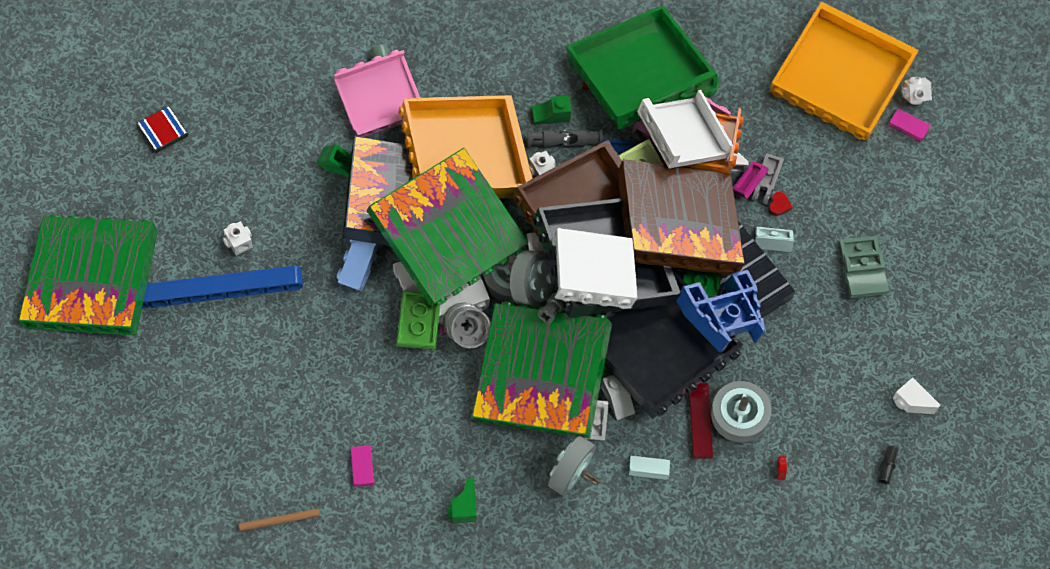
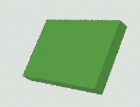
(417, 322)

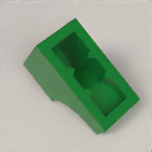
(553, 111)
(335, 160)
(464, 506)

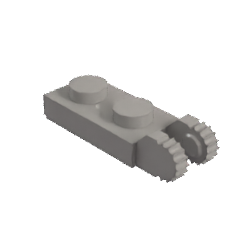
(768, 183)

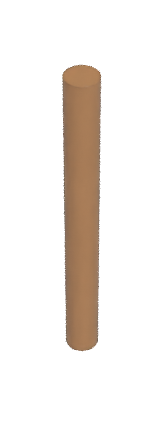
(279, 519)

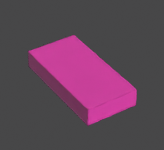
(909, 125)
(750, 179)
(362, 466)

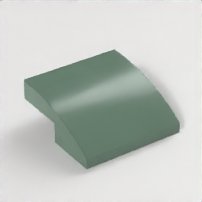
(861, 254)
(866, 283)

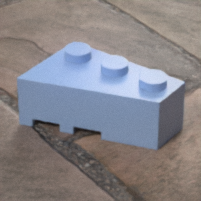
(357, 264)

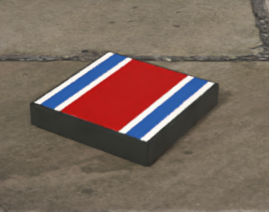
(162, 129)

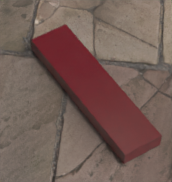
(701, 422)

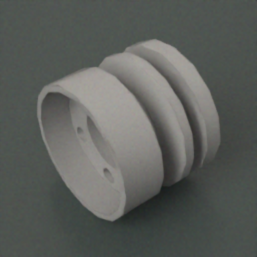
(470, 334)

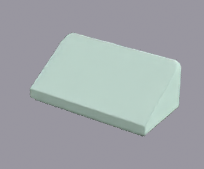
(774, 239)
(649, 467)

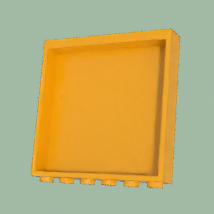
(843, 71)
(480, 124)

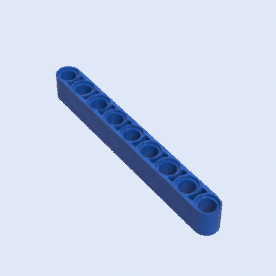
(223, 286)

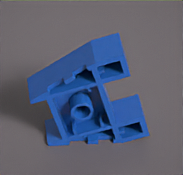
(724, 314)

